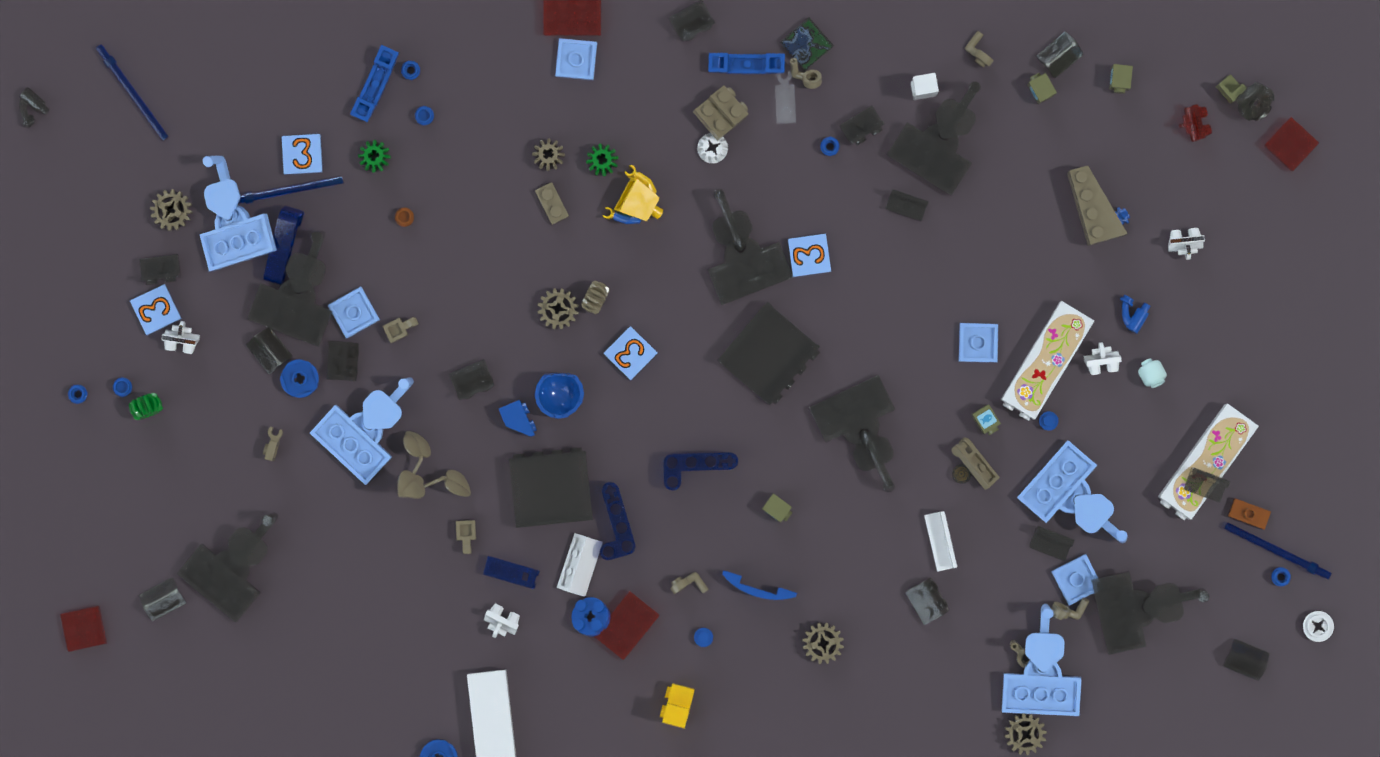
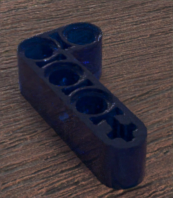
(284, 237)
(701, 466)
(615, 519)

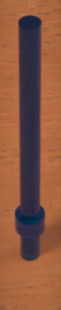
(110, 62)
(250, 197)
(1311, 567)

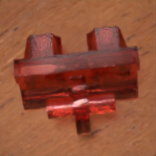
(1193, 123)

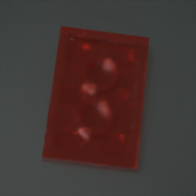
(572, 17)
(627, 625)

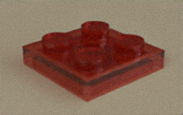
(1291, 144)
(83, 628)

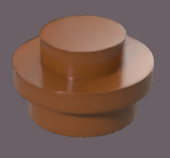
(404, 217)

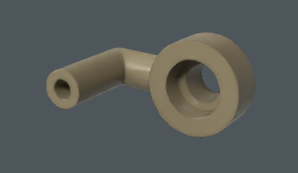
(981, 58)
(811, 78)
(679, 583)
(1062, 611)
(1020, 652)

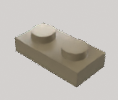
(552, 203)

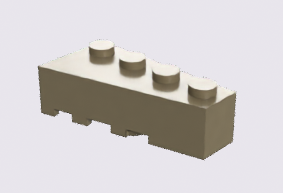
(1094, 209)

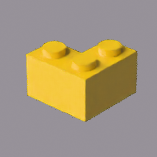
(677, 706)

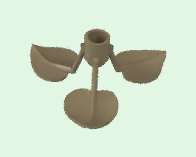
(412, 485)

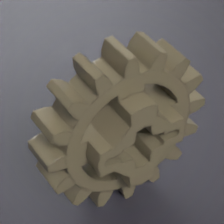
(167, 216)
(560, 300)
(831, 641)
(1019, 741)

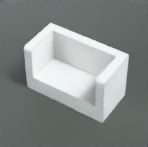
(924, 86)

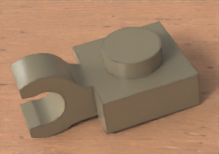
(397, 329)
(271, 449)
(466, 532)

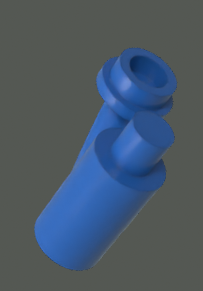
(1139, 317)

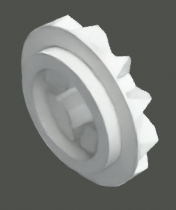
(709, 156)
(1318, 635)

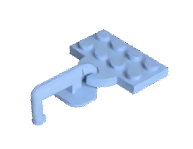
(235, 233)
(357, 437)
(1061, 482)
(1041, 685)

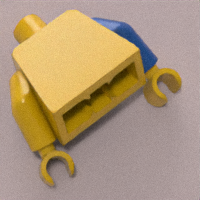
(637, 200)

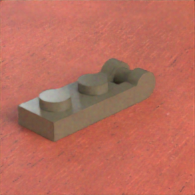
(975, 463)

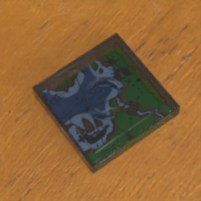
(807, 44)

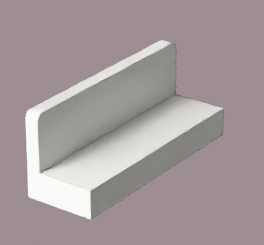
(940, 541)
(579, 564)

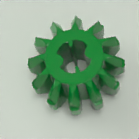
(370, 151)
(608, 156)
(145, 406)

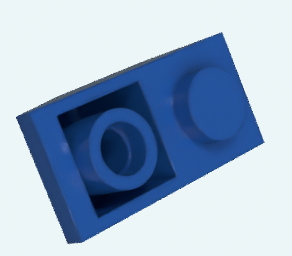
(516, 418)

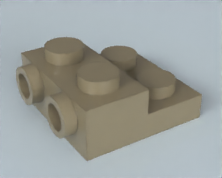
(721, 112)

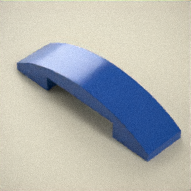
(746, 63)
(375, 83)
(780, 595)

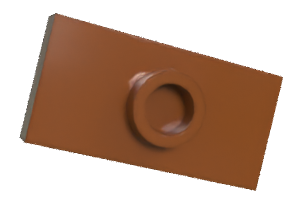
(1249, 513)

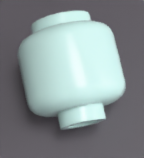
(1152, 373)

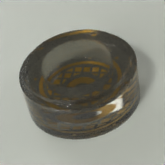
(961, 474)

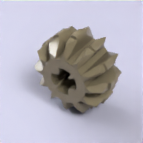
(549, 161)
(595, 297)

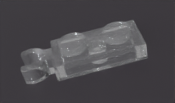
(785, 101)

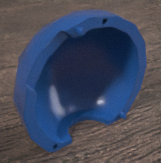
(559, 394)

